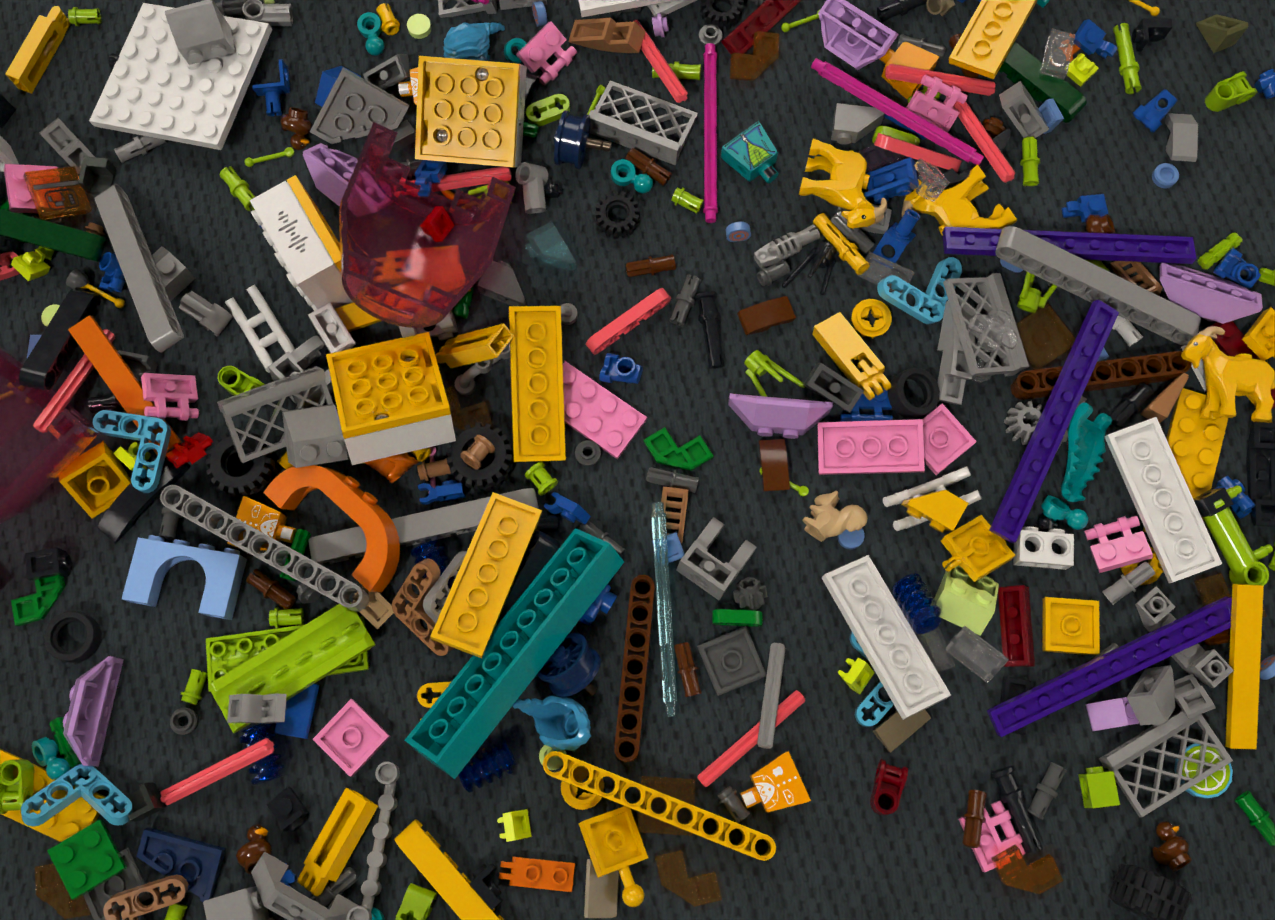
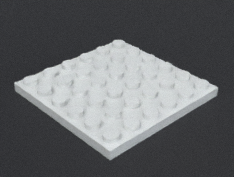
(168, 99)

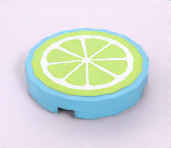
(1212, 785)

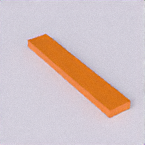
(114, 371)

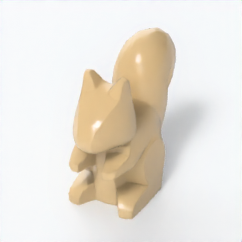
(830, 521)

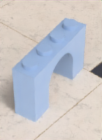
(155, 557)

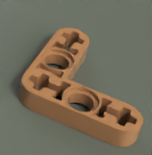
(414, 609)
(134, 908)

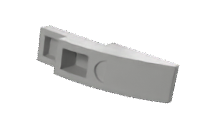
(953, 366)

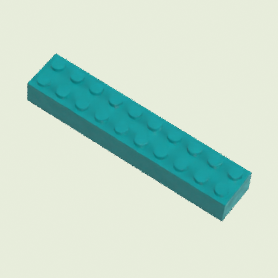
(515, 653)

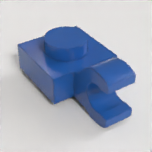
(1090, 40)
(428, 174)
(1086, 206)
(448, 491)
(569, 509)

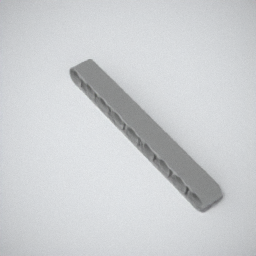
(139, 269)
(1097, 284)
(412, 528)
(255, 539)

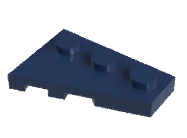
(183, 856)

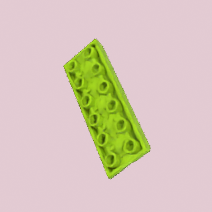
(230, 651)
(297, 659)

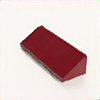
(1016, 626)

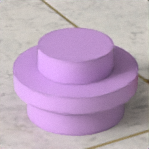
(660, 25)

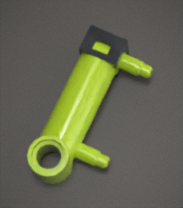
(1230, 539)

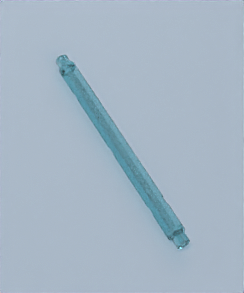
(664, 610)

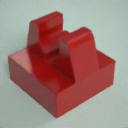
(437, 224)

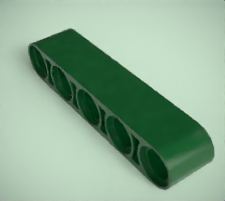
(1024, 67)
(51, 235)

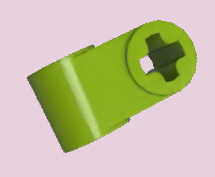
(1230, 92)
(242, 384)
(18, 788)
(416, 903)

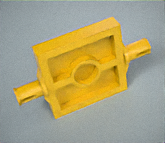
(976, 549)

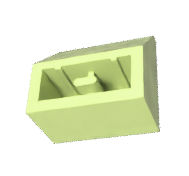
(966, 601)

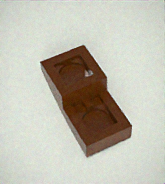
(765, 315)
(774, 465)

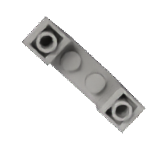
(1204, 665)
(289, 902)

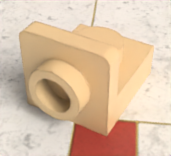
(377, 610)

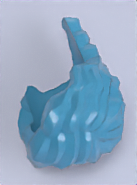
(470, 41)
(558, 720)

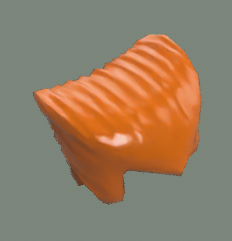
(393, 466)

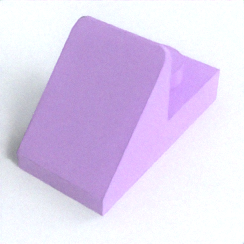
(1111, 714)

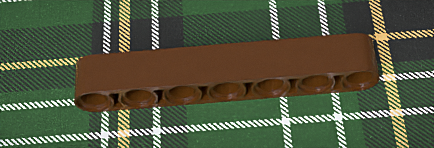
(1112, 373)
(634, 654)

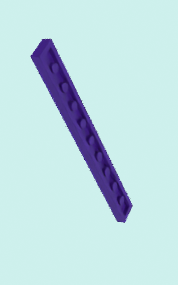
(1084, 245)
(1054, 421)
(1111, 667)

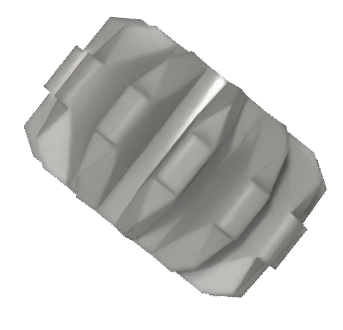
(1016, 424)

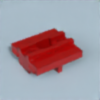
(190, 450)

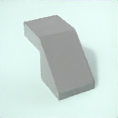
(1183, 137)
(66, 144)
(256, 708)

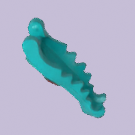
(1084, 450)

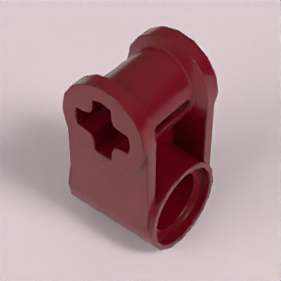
(888, 785)

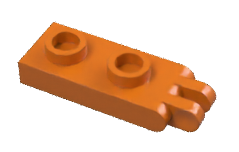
(539, 873)

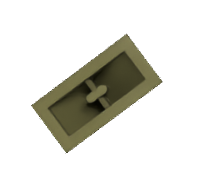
(1221, 31)

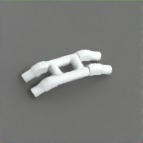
(248, 324)
(936, 484)

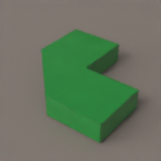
(686, 457)
(37, 605)

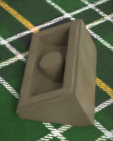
(896, 731)
(600, 893)

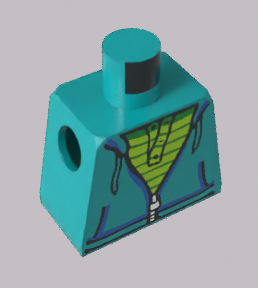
(752, 154)

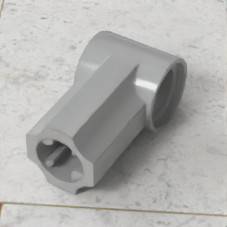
(268, 13)
(533, 180)
(208, 315)

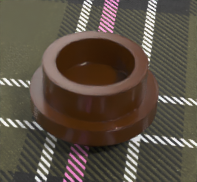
(993, 126)

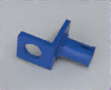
(273, 90)
(898, 235)

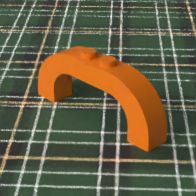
(380, 532)

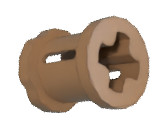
(477, 451)

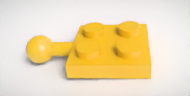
(614, 846)

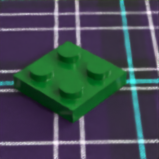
(87, 859)

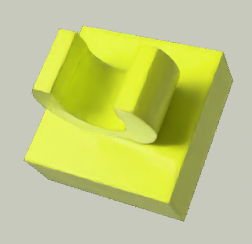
(1081, 69)
(31, 265)
(129, 457)
(858, 674)
(515, 825)

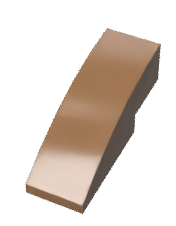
(607, 35)

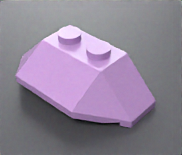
(853, 33)
(330, 170)
(1208, 295)
(779, 415)
(91, 709)

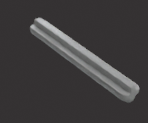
(771, 695)

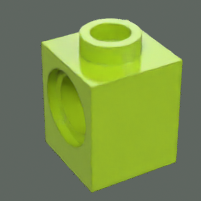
(1098, 788)

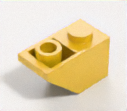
(938, 507)

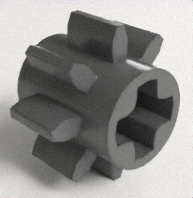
(750, 594)

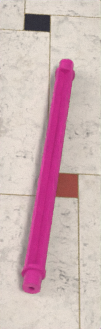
(897, 111)
(710, 135)

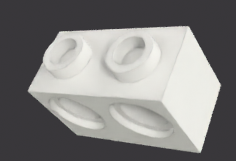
(1044, 555)

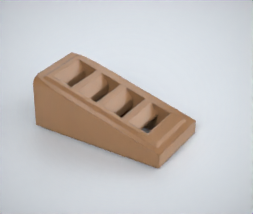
(1149, 281)
(1164, 402)
(678, 493)

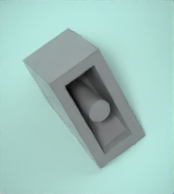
(1023, 111)
(854, 122)
(1153, 696)

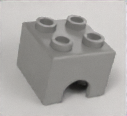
(238, 905)

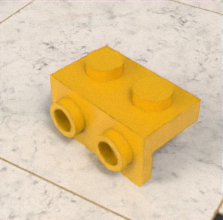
(1261, 335)

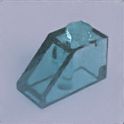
(550, 248)

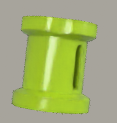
(541, 478)

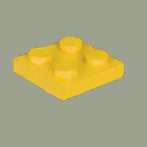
(1070, 626)

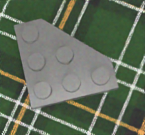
(354, 107)

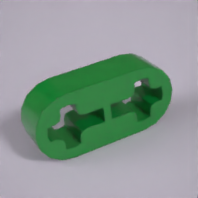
(737, 617)

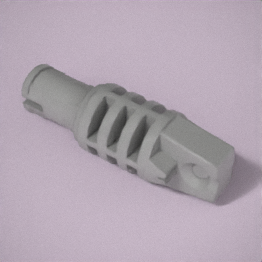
(785, 246)

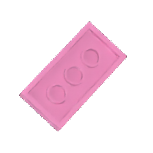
(598, 412)
(871, 447)

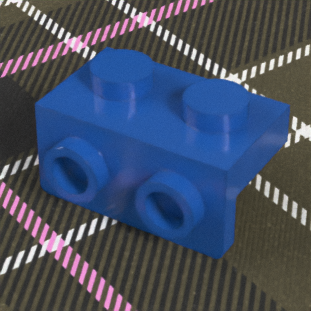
(892, 181)

